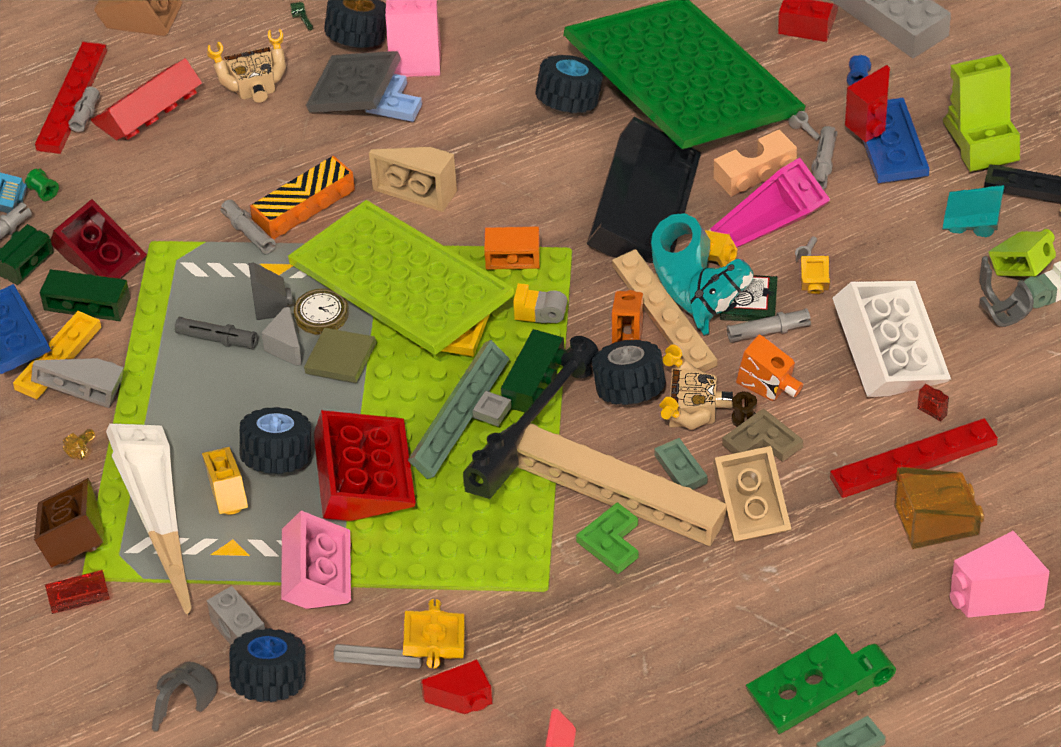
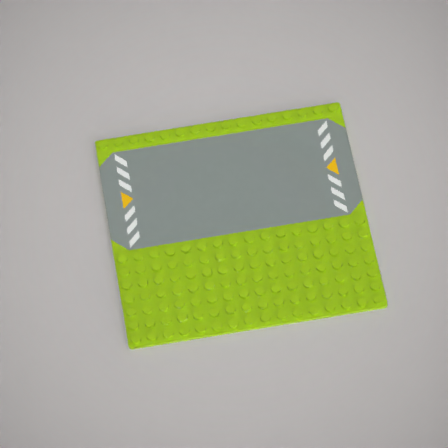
(207, 388)

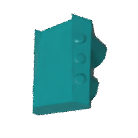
(974, 210)

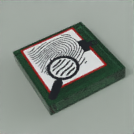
(755, 301)

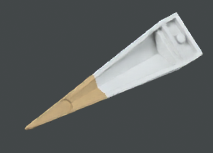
(145, 467)

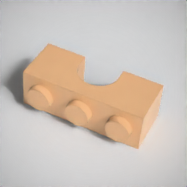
(740, 173)

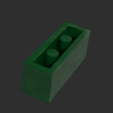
(86, 293)
(533, 369)

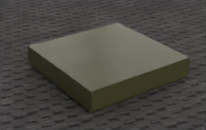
(340, 355)

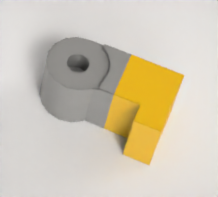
(539, 305)

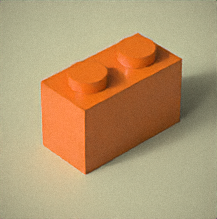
(512, 248)

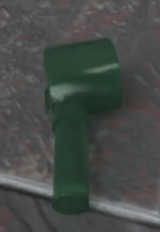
(298, 10)

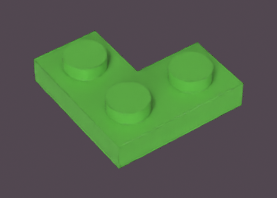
(605, 538)

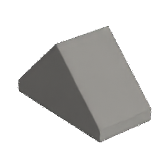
(281, 339)

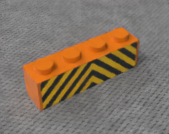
(303, 197)

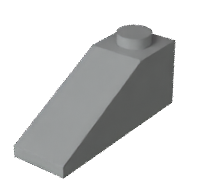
(83, 378)

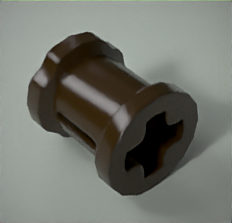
(750, 404)

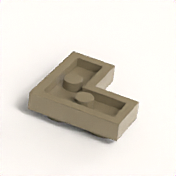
(763, 431)

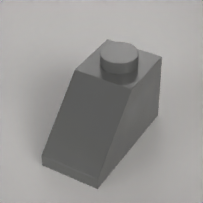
(268, 292)

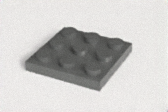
(353, 81)

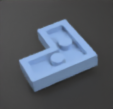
(396, 104)

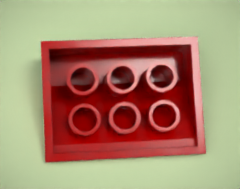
(362, 465)

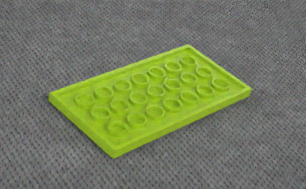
(401, 276)

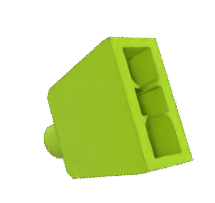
(1024, 253)

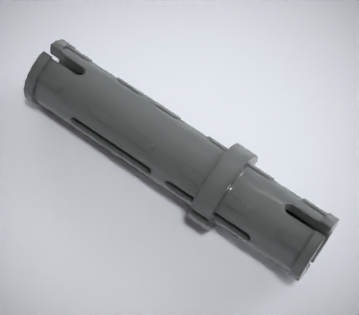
(244, 338)

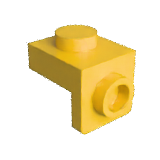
(721, 248)
(815, 274)

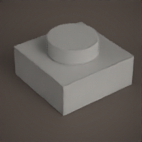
(491, 408)

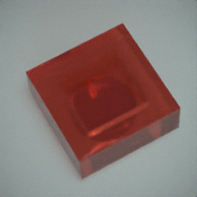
(933, 402)

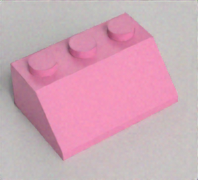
(315, 562)

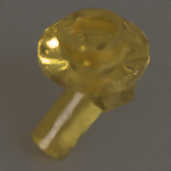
(76, 446)

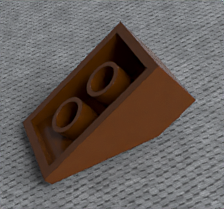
(68, 524)

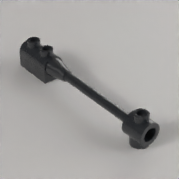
(500, 454)

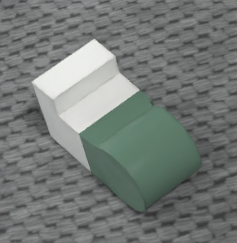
(1046, 287)

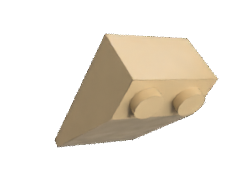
(415, 175)
(752, 493)

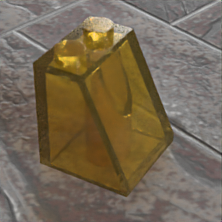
(936, 506)

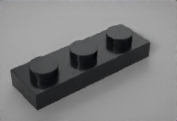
(1025, 183)

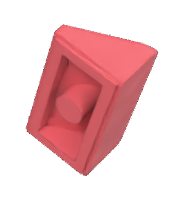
(560, 731)

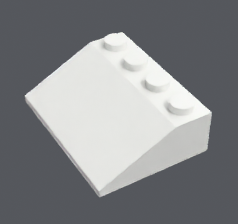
(890, 337)

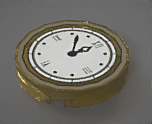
(319, 310)

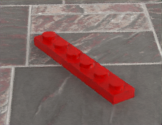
(79, 77)
(919, 454)

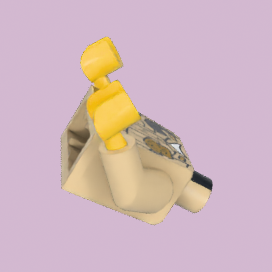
(252, 71)
(692, 394)

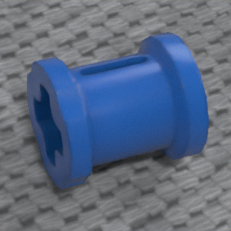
(859, 68)

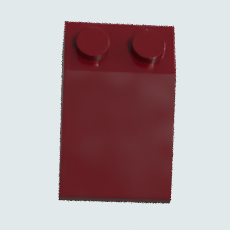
(96, 243)

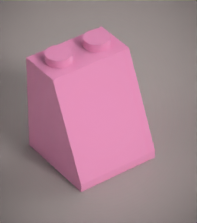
(415, 35)
(999, 579)

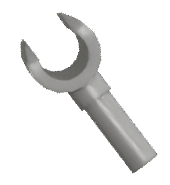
(799, 121)
(805, 250)

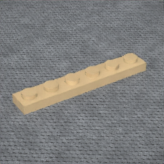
(664, 310)

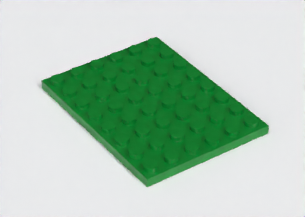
(683, 71)

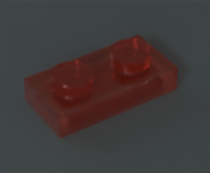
(77, 591)

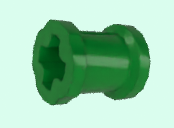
(45, 187)

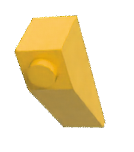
(225, 481)

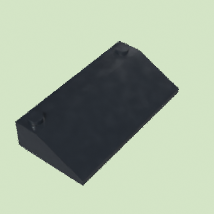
(643, 186)

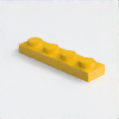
(64, 345)

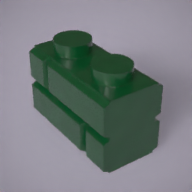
(24, 253)

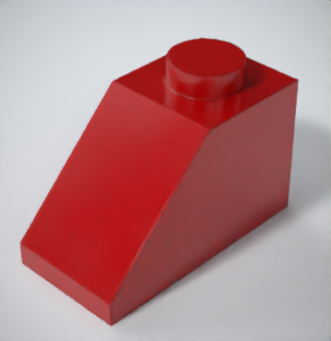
(459, 689)

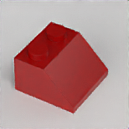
(807, 19)
(868, 104)

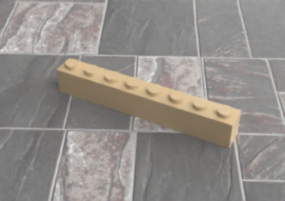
(616, 481)

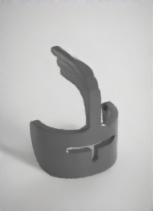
(1021, 297)
(199, 681)

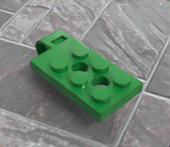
(840, 676)

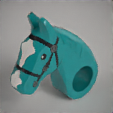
(685, 273)

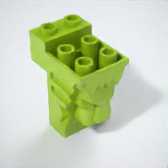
(981, 113)

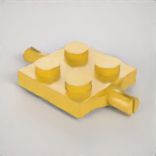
(433, 634)

